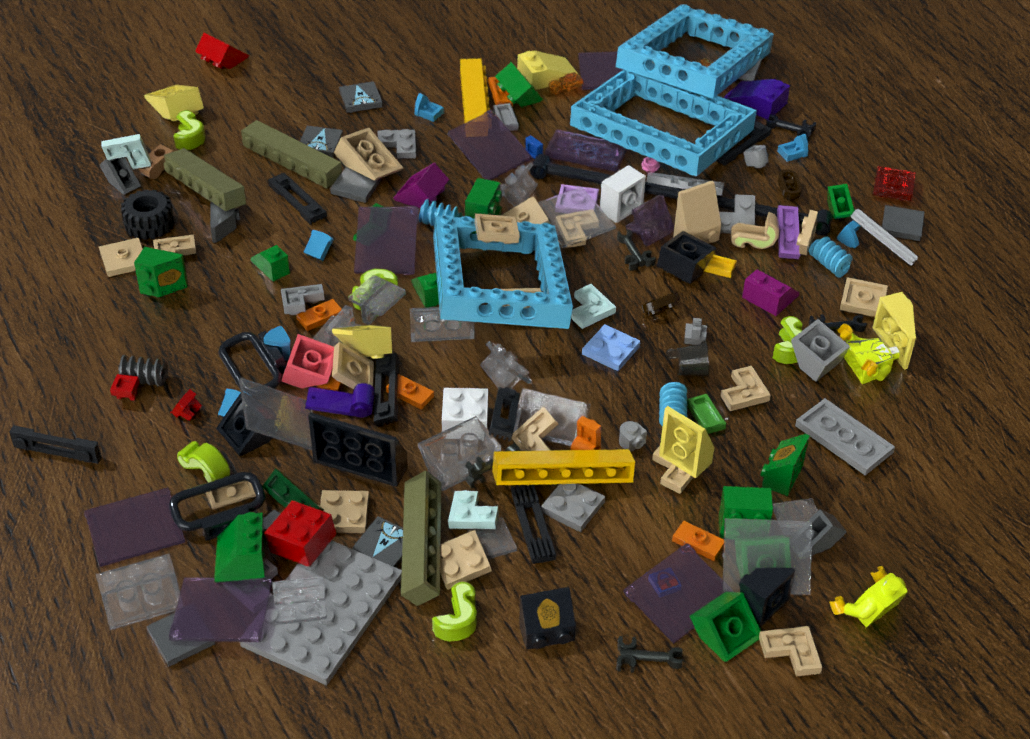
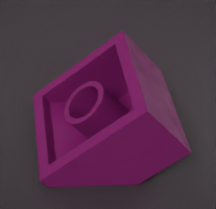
(422, 186)
(768, 292)

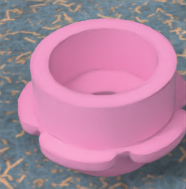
(650, 165)

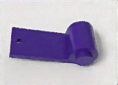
(356, 404)

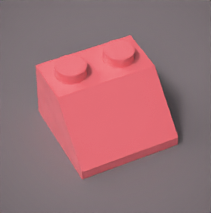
(309, 363)

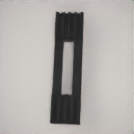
(758, 134)
(310, 212)
(388, 410)
(499, 425)
(83, 450)
(540, 549)

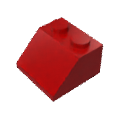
(219, 52)

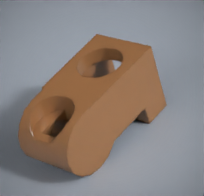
(157, 162)

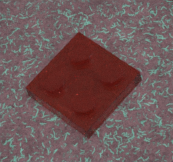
(894, 183)

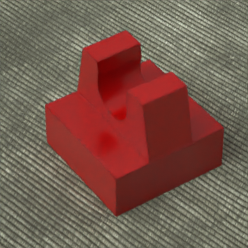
(125, 386)
(186, 402)

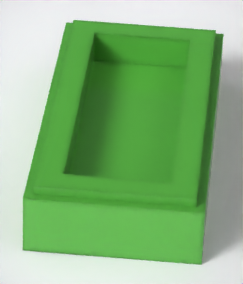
(706, 413)

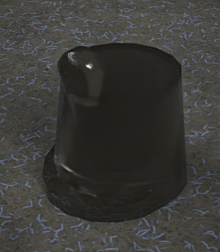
(691, 359)

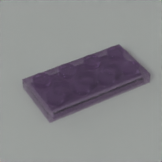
(585, 150)

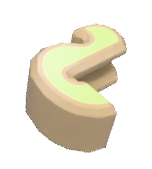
(756, 236)

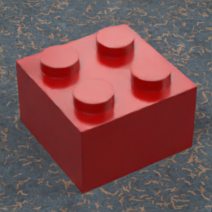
(300, 533)

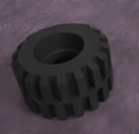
(147, 214)

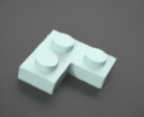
(129, 147)
(594, 306)
(467, 515)

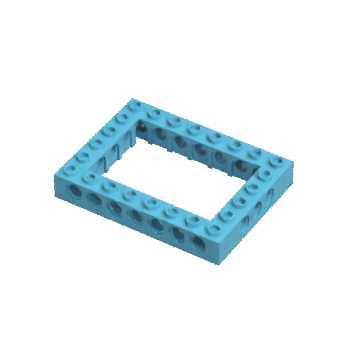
(642, 49)
(596, 116)
(548, 308)

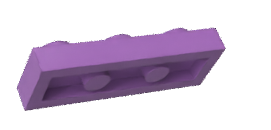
(788, 232)

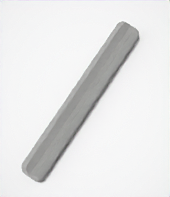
(884, 237)

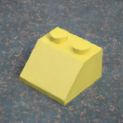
(368, 339)

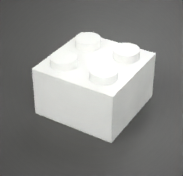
(622, 193)
(464, 404)

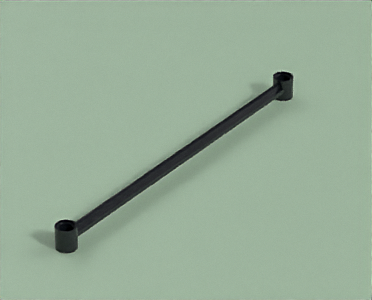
(543, 165)

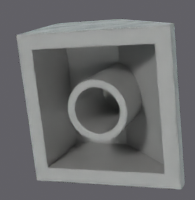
(818, 350)

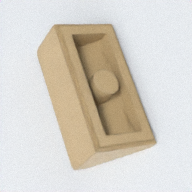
(230, 494)

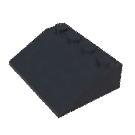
(357, 450)

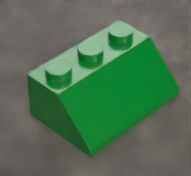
(241, 549)

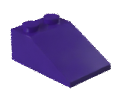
(761, 95)

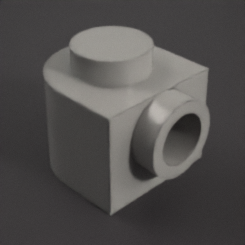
(756, 156)
(632, 436)

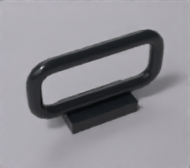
(270, 355)
(214, 524)

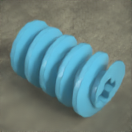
(428, 213)
(831, 256)
(674, 396)

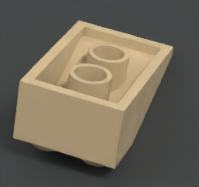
(366, 155)
(699, 213)

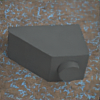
(120, 174)
(222, 222)
(825, 531)

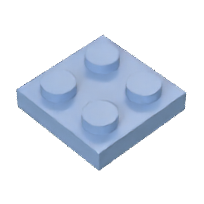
(611, 347)

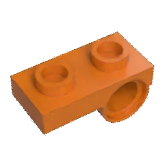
(587, 435)

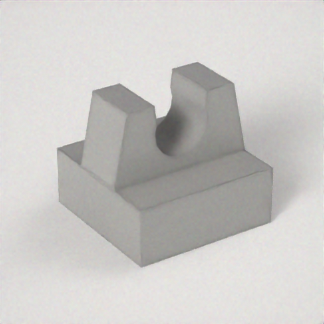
(695, 332)

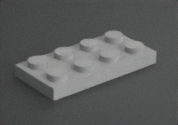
(845, 436)

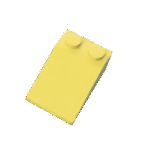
(542, 68)
(174, 100)
(896, 325)
(685, 443)

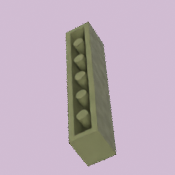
(291, 153)
(205, 179)
(421, 539)

